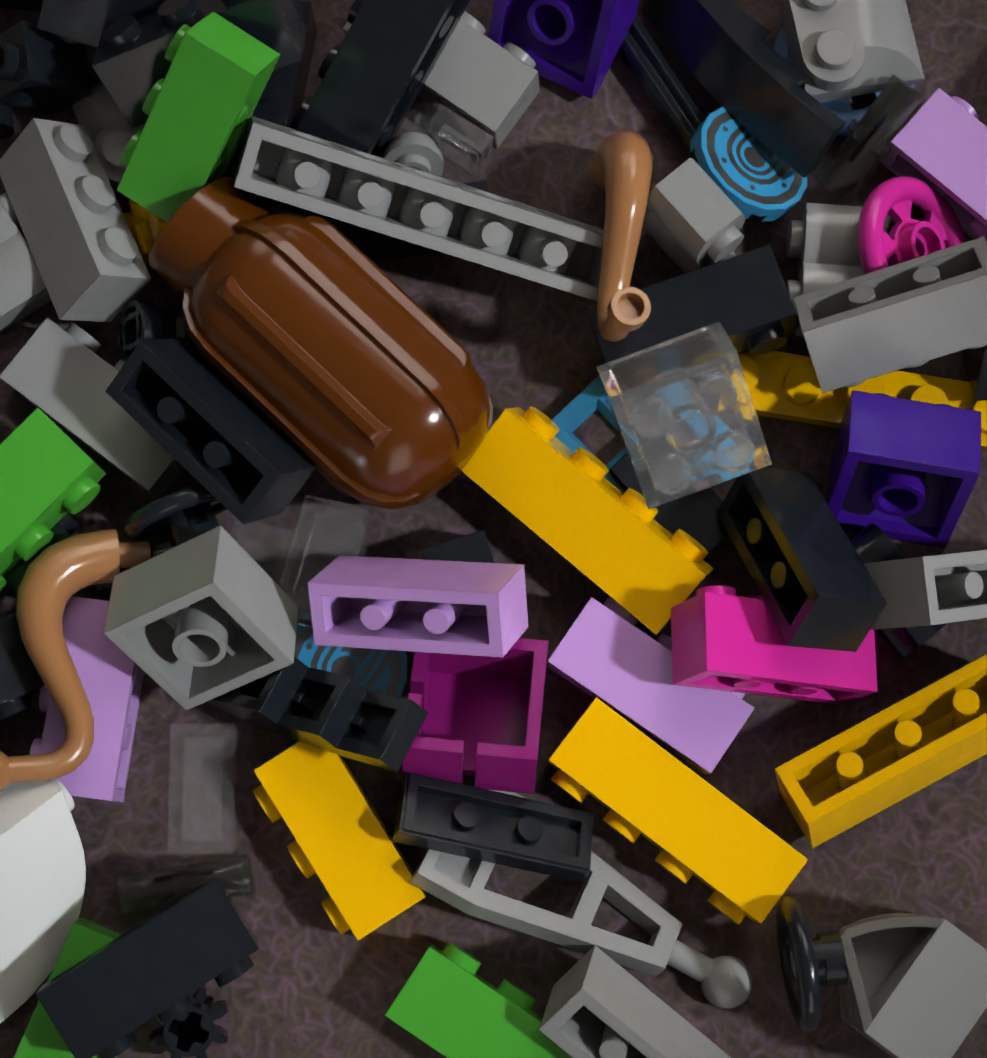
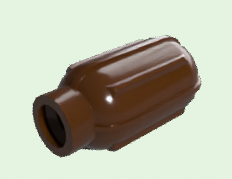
(324, 346)

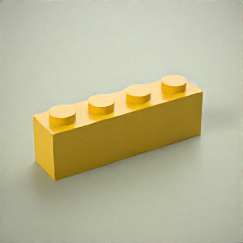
(586, 517)
(888, 755)
(677, 812)

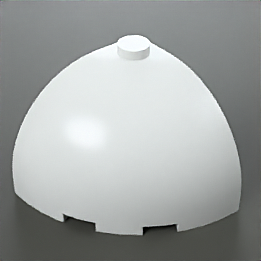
(38, 885)

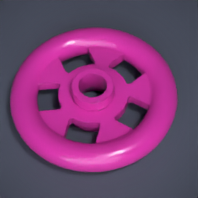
(908, 236)

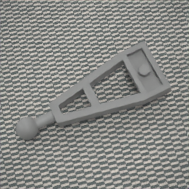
(462, 880)

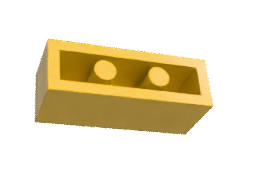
(337, 838)

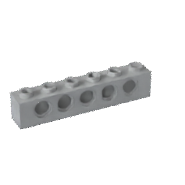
(419, 208)

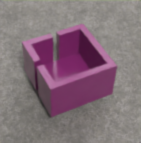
(480, 716)

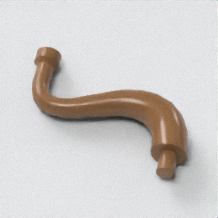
(624, 172)
(40, 609)

